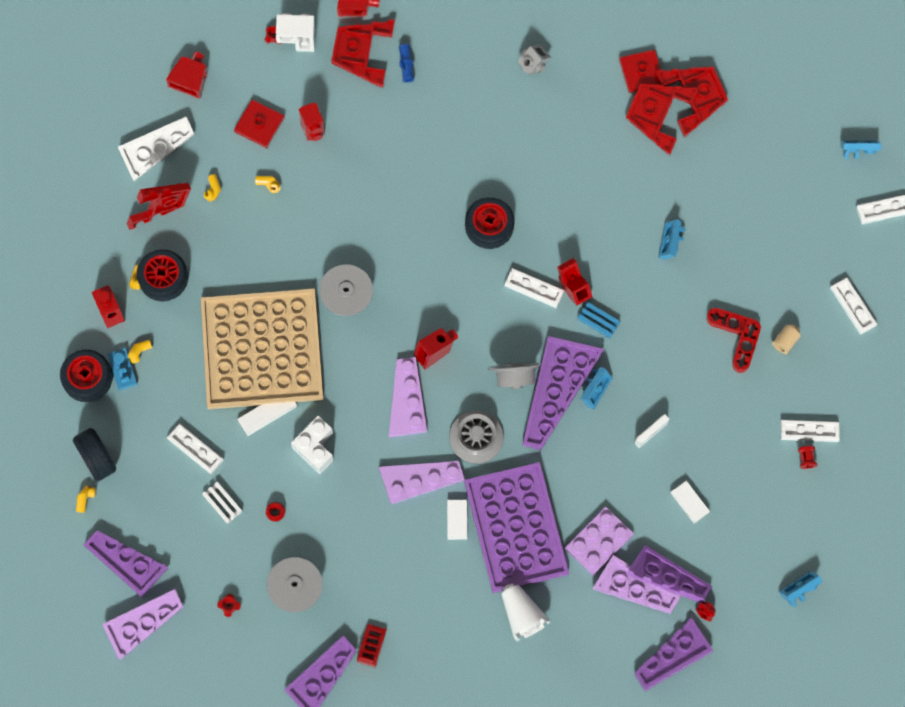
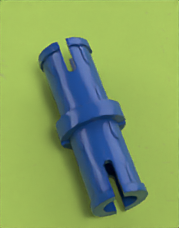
(406, 63)

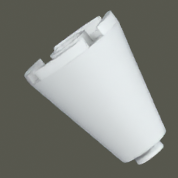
(522, 612)

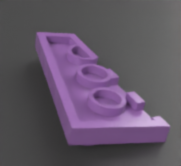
(129, 565)
(664, 573)
(678, 653)
(319, 678)

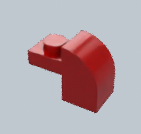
(573, 283)

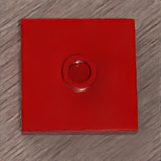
(639, 69)
(259, 124)

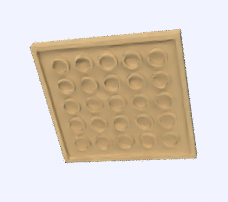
(261, 349)

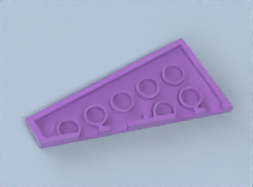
(559, 380)

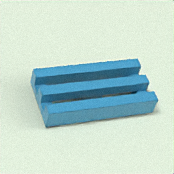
(601, 313)

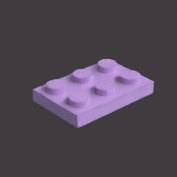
(599, 541)

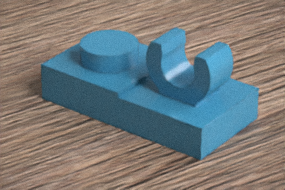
(867, 146)
(670, 239)
(122, 369)
(596, 387)
(804, 584)

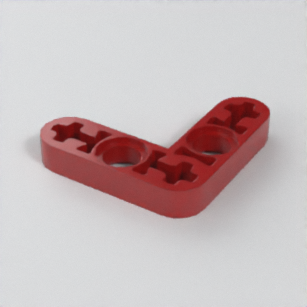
(742, 330)

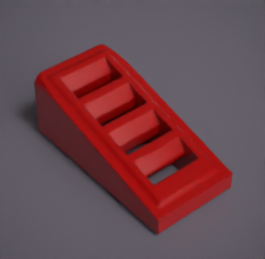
(366, 660)

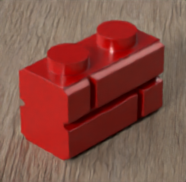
(311, 122)

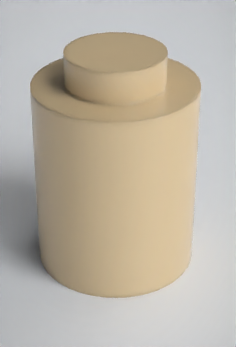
(786, 338)

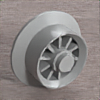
(346, 290)
(515, 374)
(476, 437)
(294, 584)

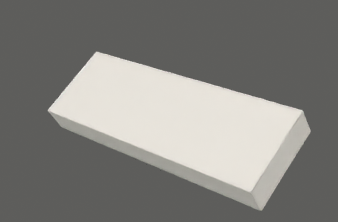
(881, 209)
(534, 288)
(853, 306)
(263, 416)
(810, 430)
(195, 448)

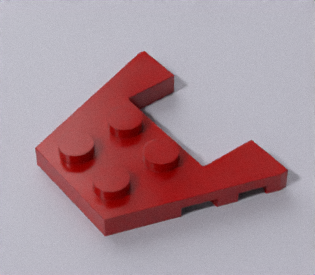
(354, 46)
(708, 99)
(651, 108)
(163, 201)

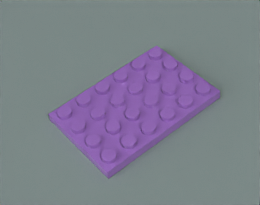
(516, 527)

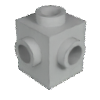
(534, 59)

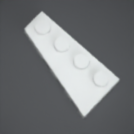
(153, 147)

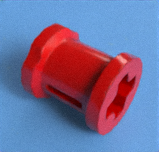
(807, 457)

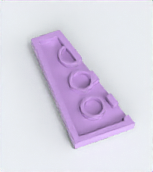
(407, 402)
(417, 479)
(618, 584)
(137, 624)

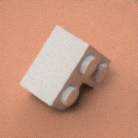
(297, 30)
(309, 445)

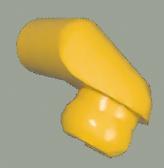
(269, 181)
(214, 190)
(133, 279)
(137, 349)
(82, 498)

